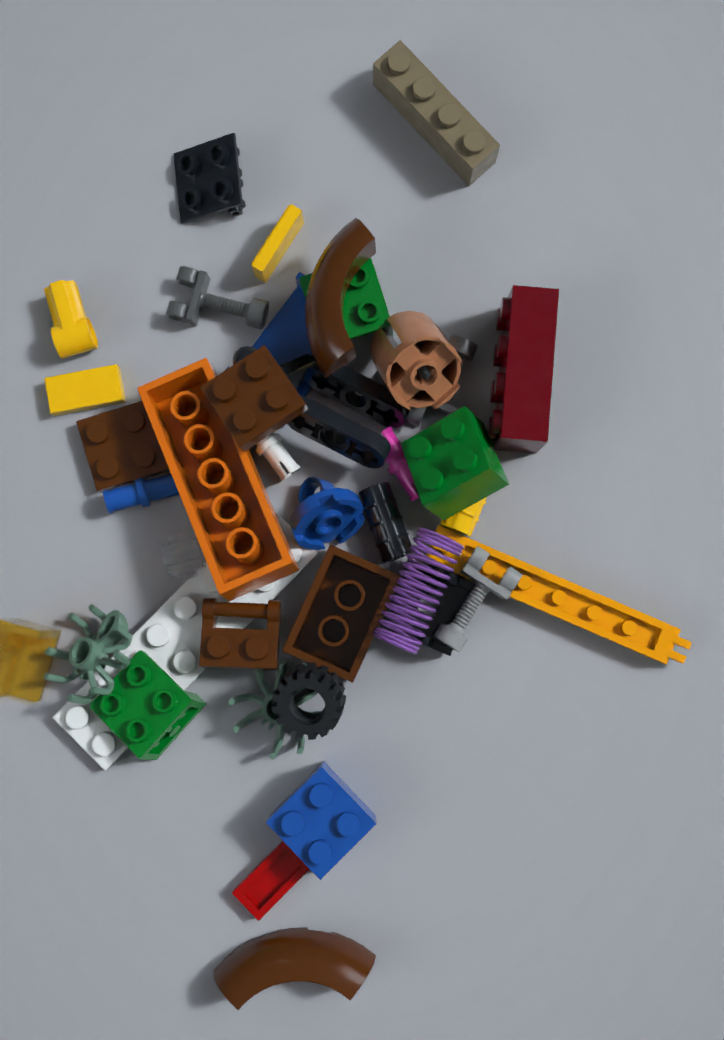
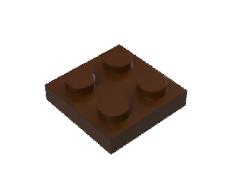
(254, 398)
(121, 447)

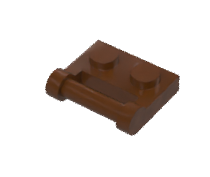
(240, 647)

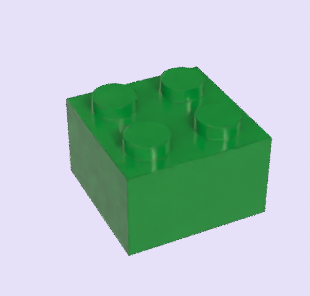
(454, 463)

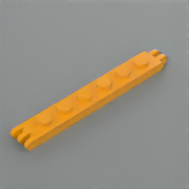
(573, 603)

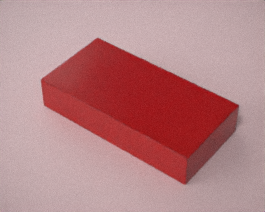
(270, 880)

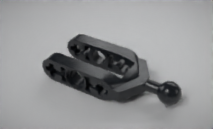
(323, 423)

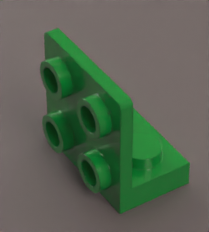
(363, 303)
(147, 707)

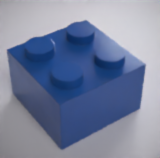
(322, 820)

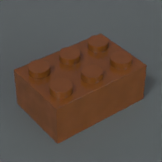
(341, 613)

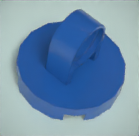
(325, 515)

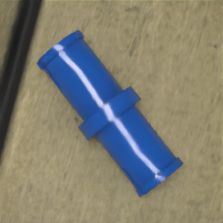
(140, 493)

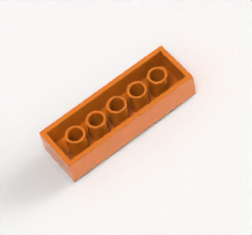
(217, 484)

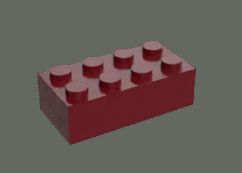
(525, 369)

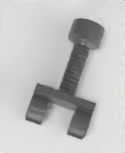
(254, 312)

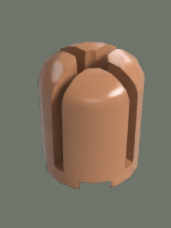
(402, 364)

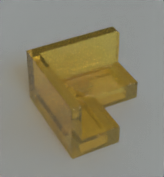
(24, 657)

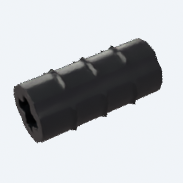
(385, 522)

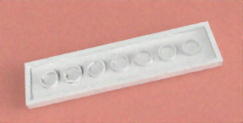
(174, 643)

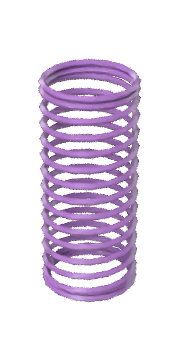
(437, 540)

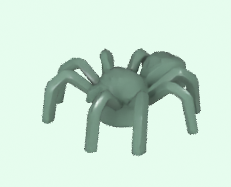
(90, 653)
(266, 709)

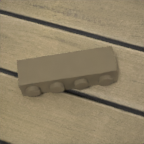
(435, 113)

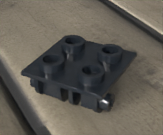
(209, 179)

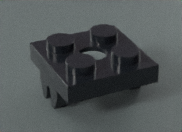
(450, 603)

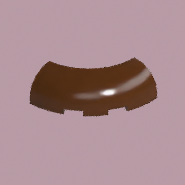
(326, 295)
(294, 957)

